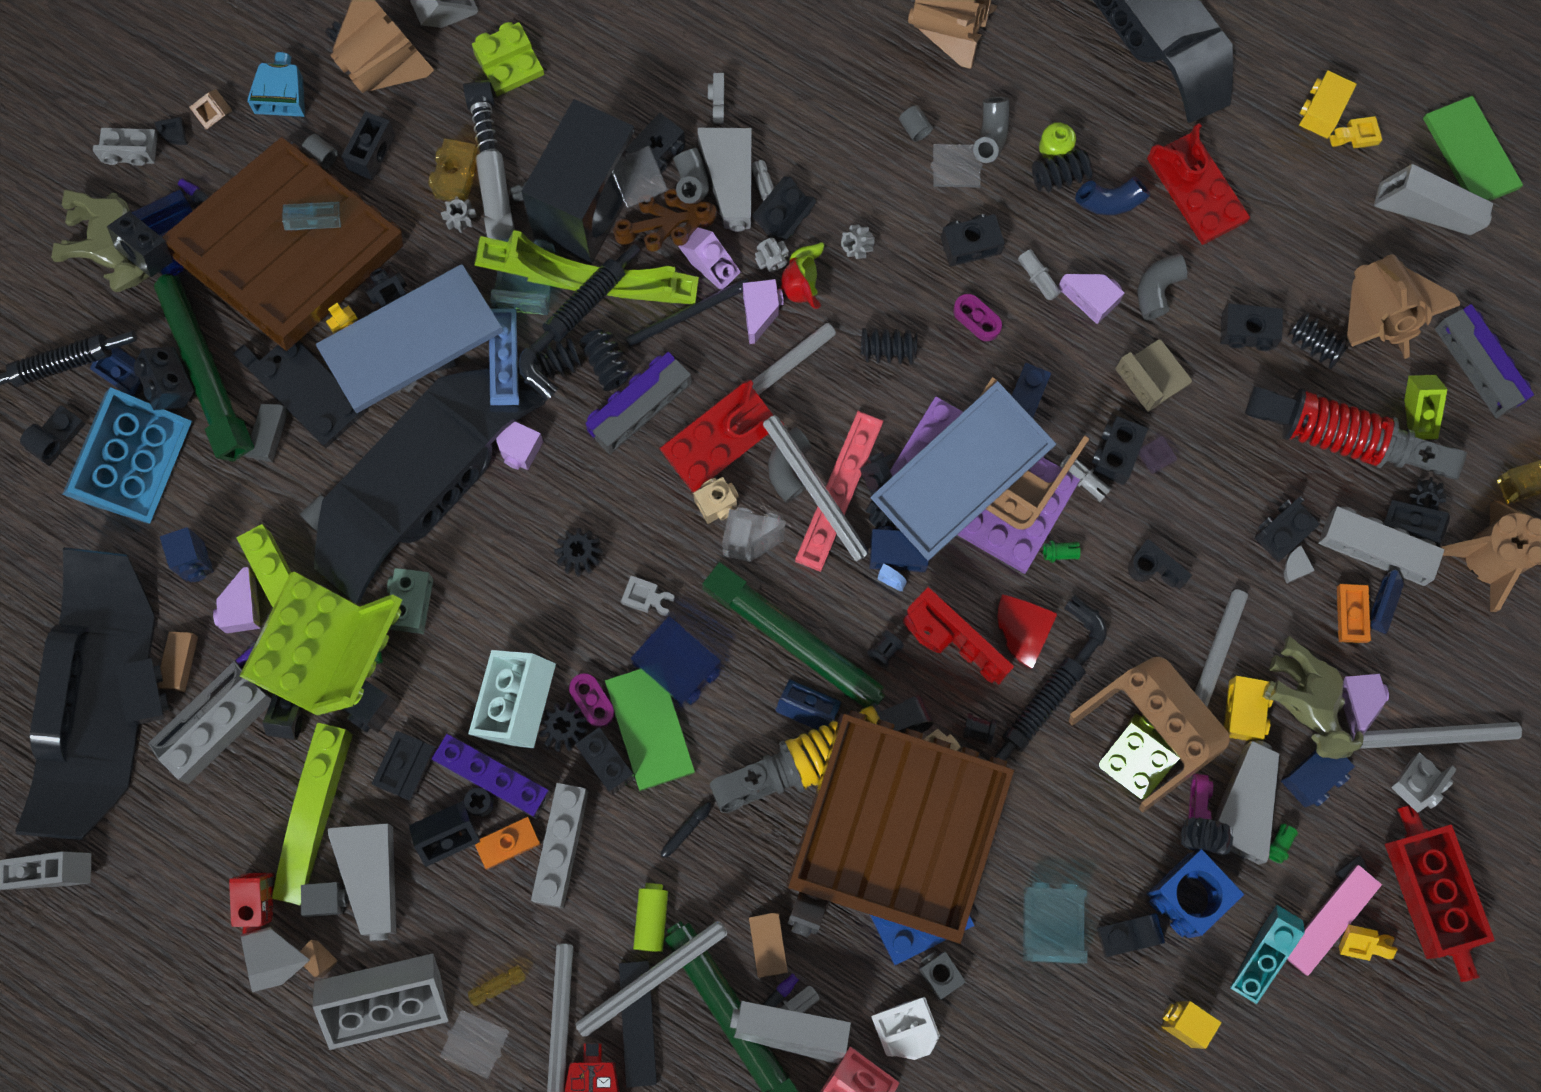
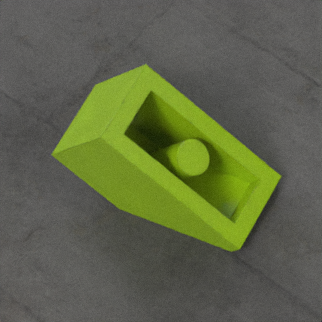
(1425, 405)

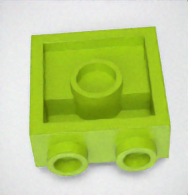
(507, 58)

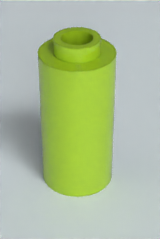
(651, 918)

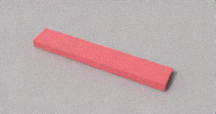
(841, 487)

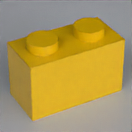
(1327, 104)
(1247, 709)
(1190, 1024)

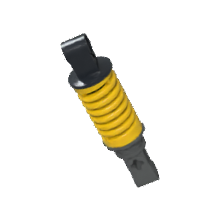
(805, 756)

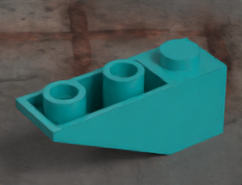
(1268, 953)

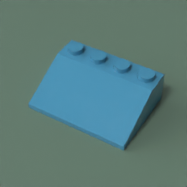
(127, 456)

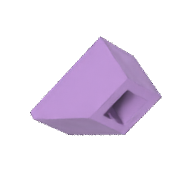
(710, 258)

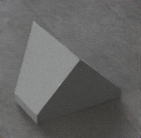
(270, 959)

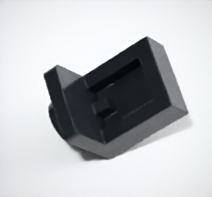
(877, 471)

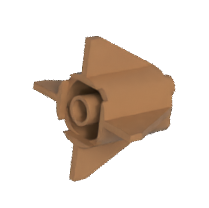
(952, 25)
(376, 49)
(1393, 303)
(1501, 550)

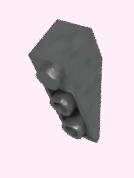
(807, 914)

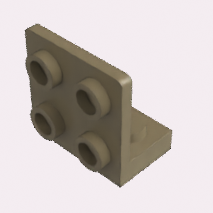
(1153, 374)

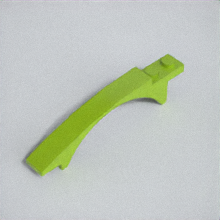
(527, 259)

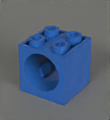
(1220, 890)

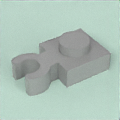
(716, 93)
(642, 595)

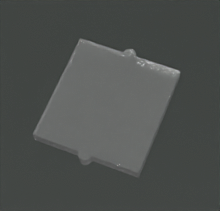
(955, 166)
(638, 177)
(474, 1044)

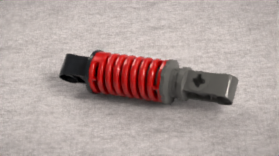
(1352, 432)

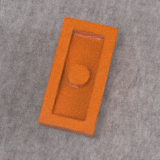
(1353, 613)
(507, 843)

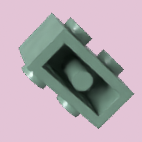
(415, 592)

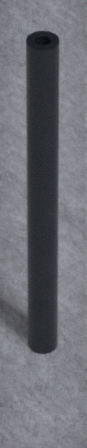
(685, 313)

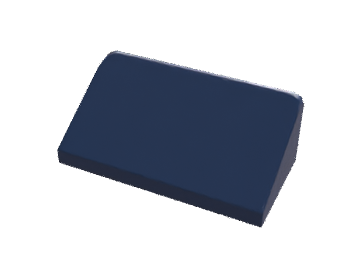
(119, 372)
(1386, 601)
(807, 705)

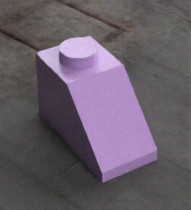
(1092, 293)
(761, 306)
(519, 445)
(238, 604)
(1363, 701)

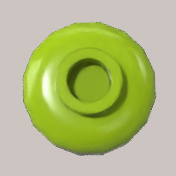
(1057, 140)

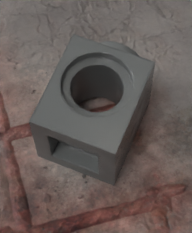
(323, 899)
(953, 980)

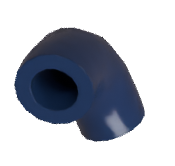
(1112, 201)

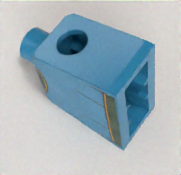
(278, 88)

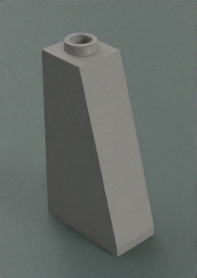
(728, 167)
(1433, 200)
(1250, 801)
(368, 874)
(792, 1031)

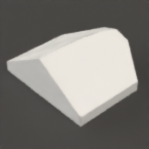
(907, 1029)

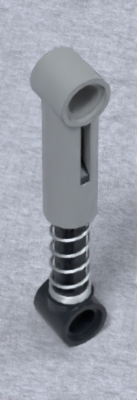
(489, 162)

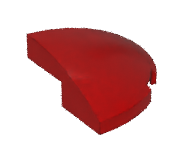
(1024, 628)

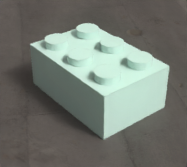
(512, 698)

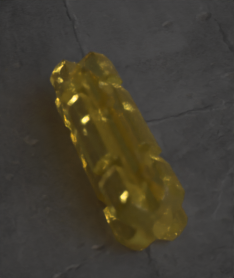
(496, 985)

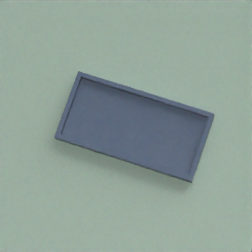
(409, 338)
(963, 471)

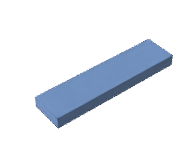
(504, 360)

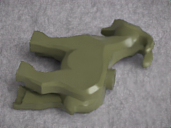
(98, 243)
(1314, 700)

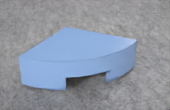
(892, 578)

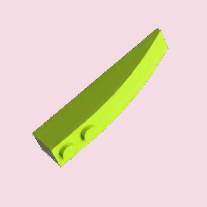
(265, 560)
(310, 810)

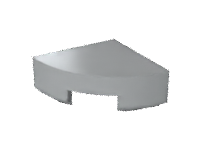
(1297, 565)

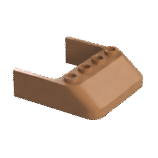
(1029, 494)
(1173, 712)

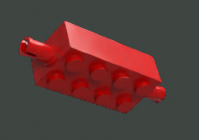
(1439, 893)

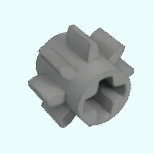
(458, 214)
(857, 241)
(771, 255)

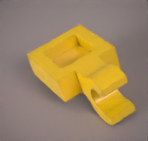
(1361, 132)
(340, 318)
(1364, 942)

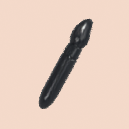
(686, 829)

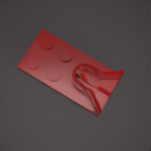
(1198, 187)
(718, 436)
(946, 626)

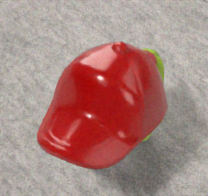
(801, 275)

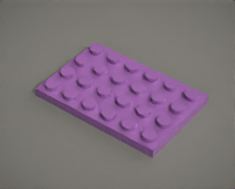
(988, 531)

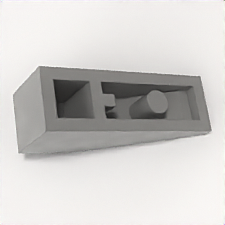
(45, 870)

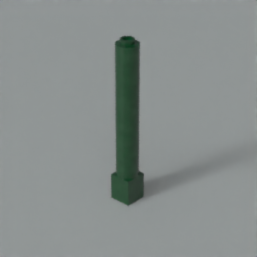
(225, 431)
(735, 594)
(721, 1001)

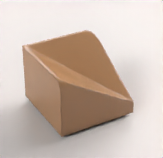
(210, 109)
(320, 959)

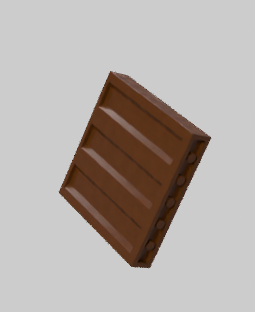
(274, 274)
(900, 826)

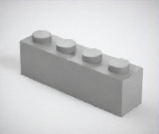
(1381, 545)
(560, 845)

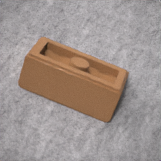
(177, 660)
(768, 945)

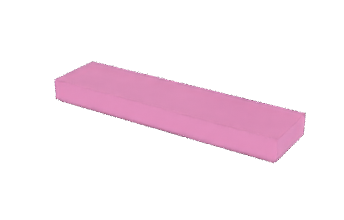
(1333, 919)

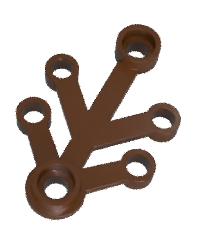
(696, 216)

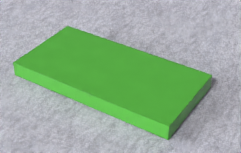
(1472, 150)
(649, 729)

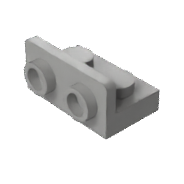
(126, 146)
(1423, 783)

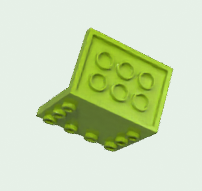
(319, 646)

